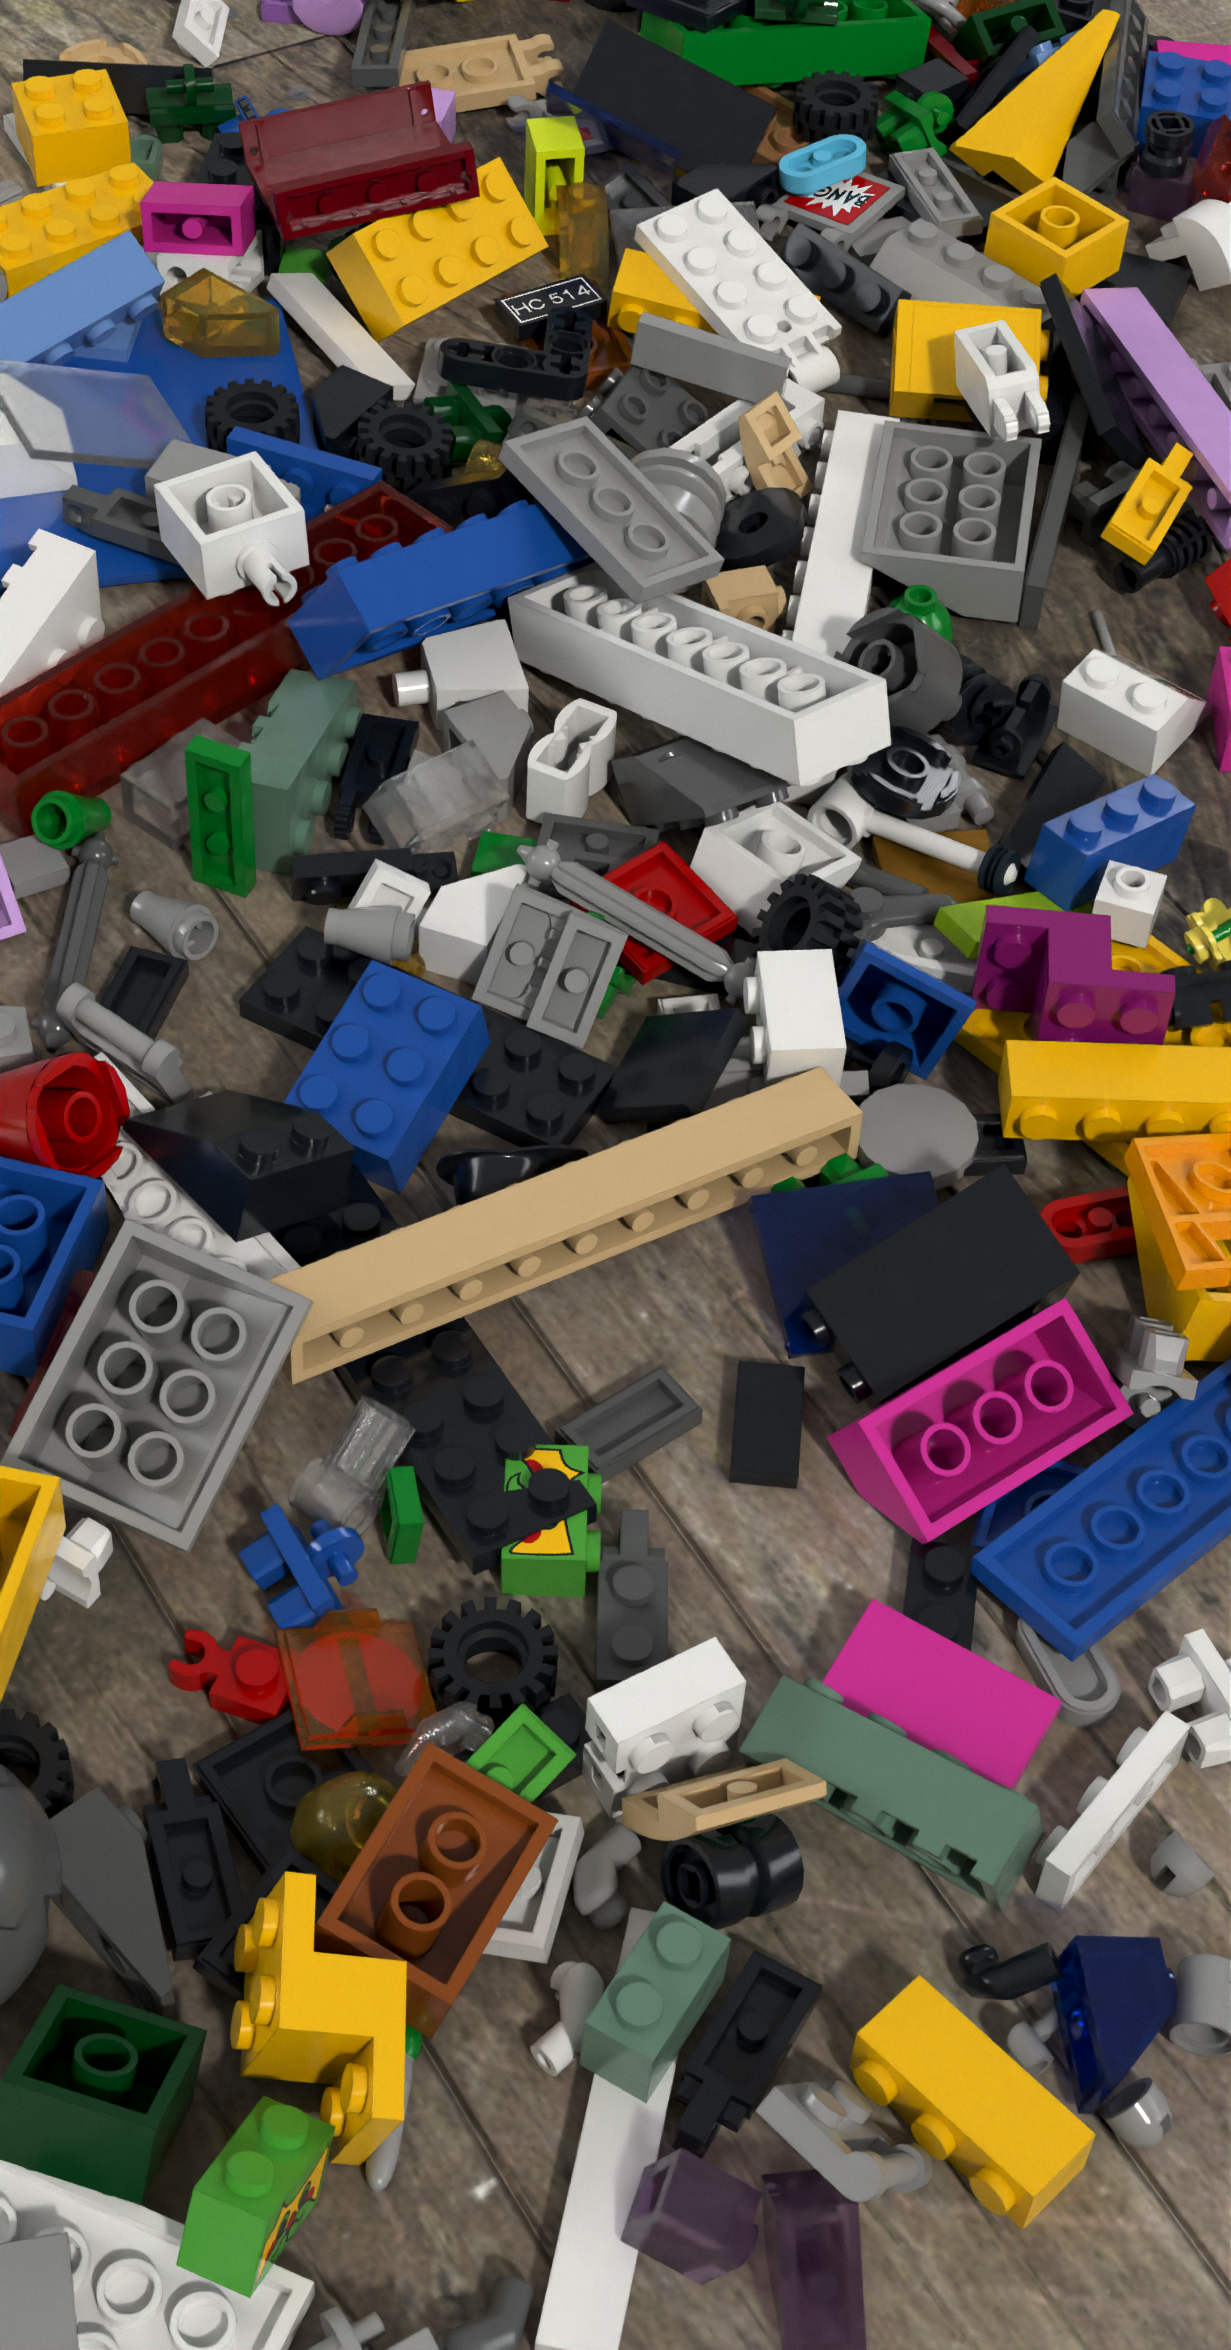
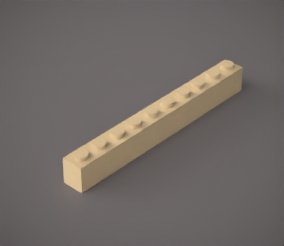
(565, 1220)

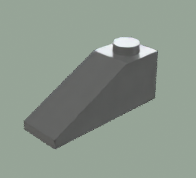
(1094, 165)
(112, 1895)

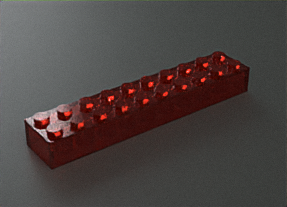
(174, 666)

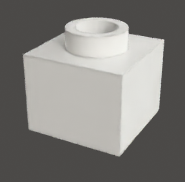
(1132, 901)

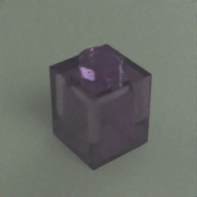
(693, 2217)

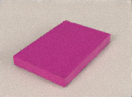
(942, 1694)

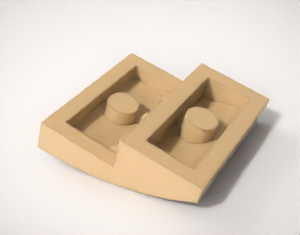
(720, 1799)

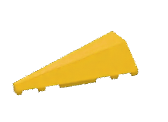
(1034, 121)

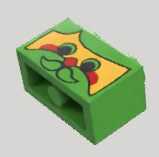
(558, 1556)
(255, 2196)

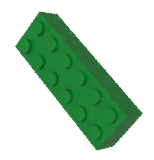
(867, 41)

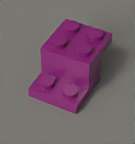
(1064, 977)

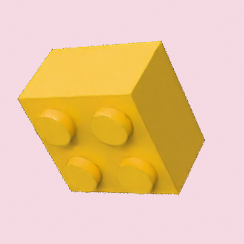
(70, 126)
(1057, 233)

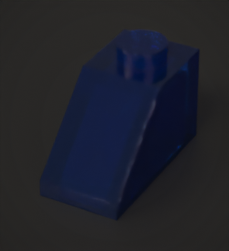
(1109, 2009)

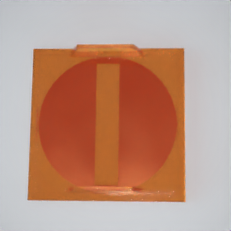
(354, 1680)

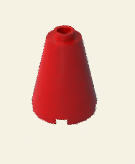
(63, 1114)

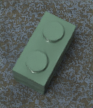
(654, 2001)

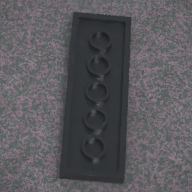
(520, 1091)

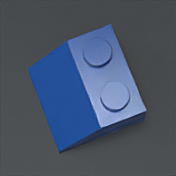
(899, 1002)

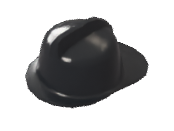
(486, 1171)

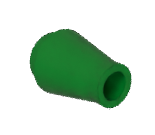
(68, 818)

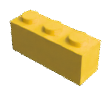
(970, 2102)

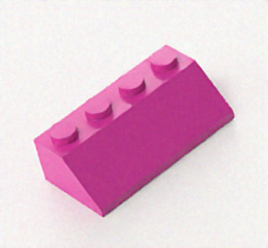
(982, 1424)

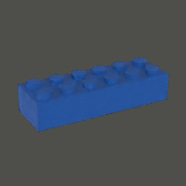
(430, 586)

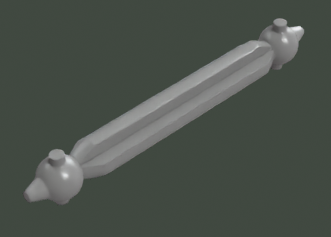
(637, 918)

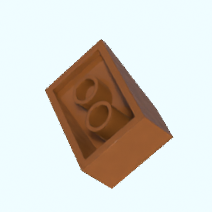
(435, 1880)

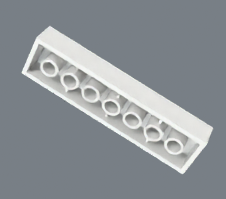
(704, 675)

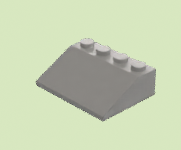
(954, 515)
(157, 1385)

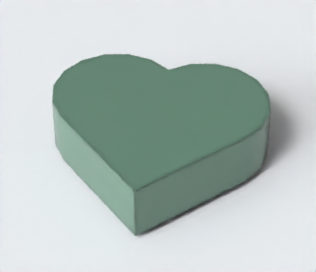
(147, 155)

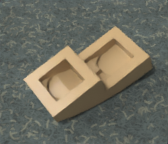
(766, 442)

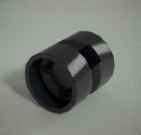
(733, 1871)

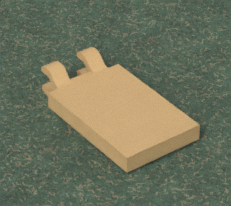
(485, 69)

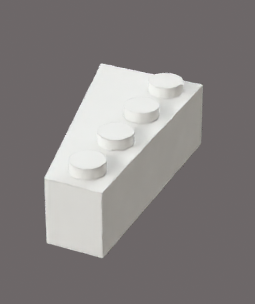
(48, 609)

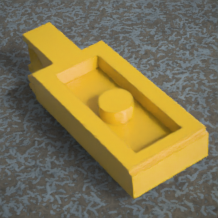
(1150, 506)

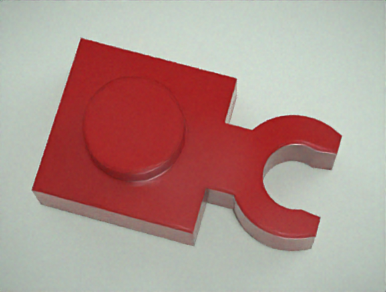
(242, 1680)

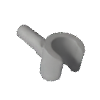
(1027, 2046)

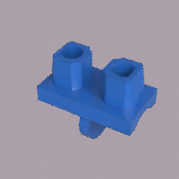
(286, 1551)

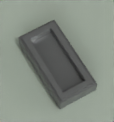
(632, 1423)

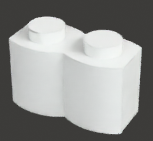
(571, 761)

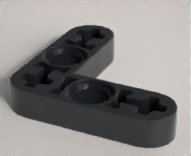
(553, 373)

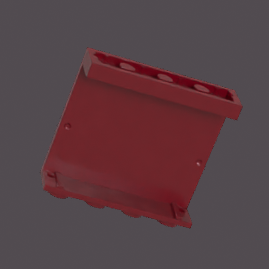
(356, 161)

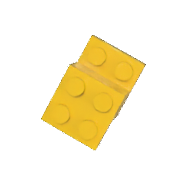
(321, 2019)

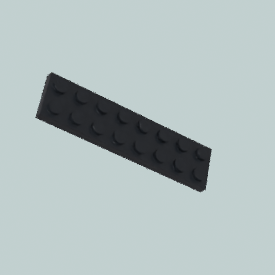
(455, 1400)

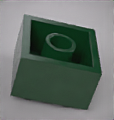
(98, 2093)

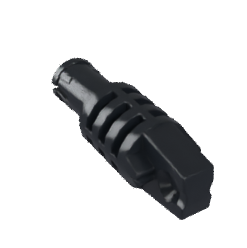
(1183, 544)

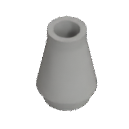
(178, 925)
(372, 932)

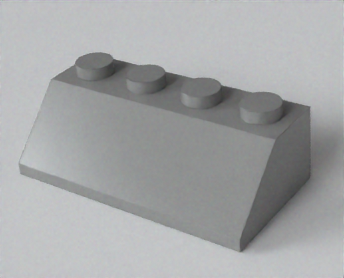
(947, 270)

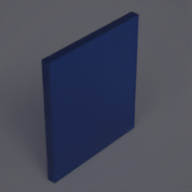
(824, 1227)

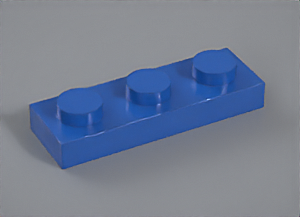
(319, 474)

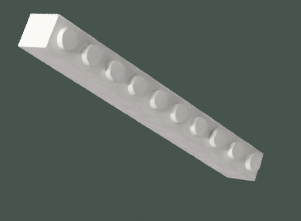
(834, 580)

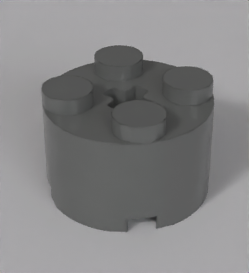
(916, 661)

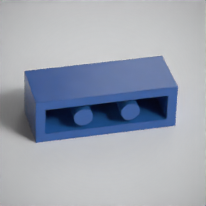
(1130, 826)

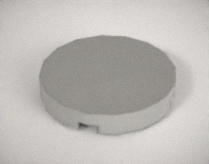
(916, 1132)

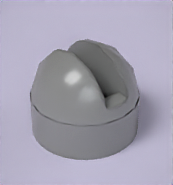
(1184, 1862)
(1139, 2114)

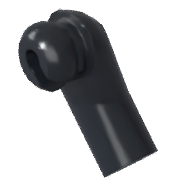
(1010, 1978)

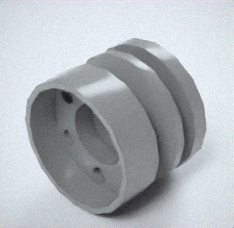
(689, 486)

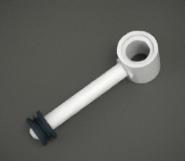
(850, 816)

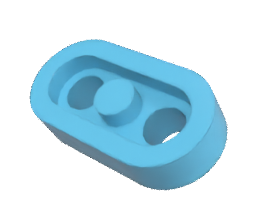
(822, 164)

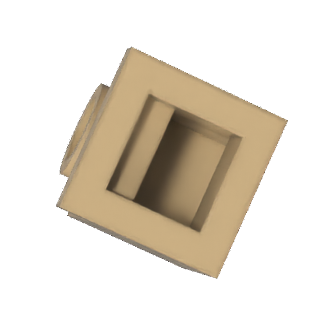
(747, 596)

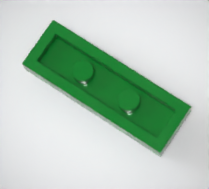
(221, 815)

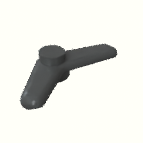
(894, 911)

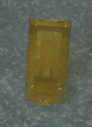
(582, 233)
(219, 318)

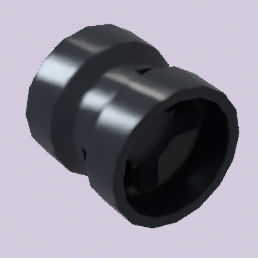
(1167, 137)

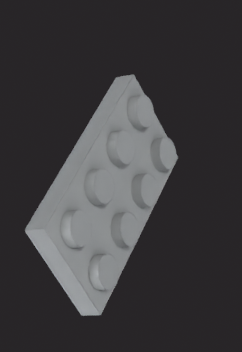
(611, 509)

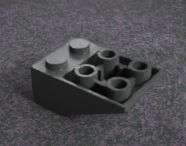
(691, 785)

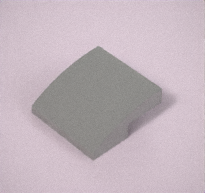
(550, 965)

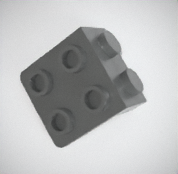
(644, 408)

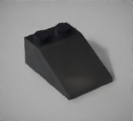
(248, 1159)

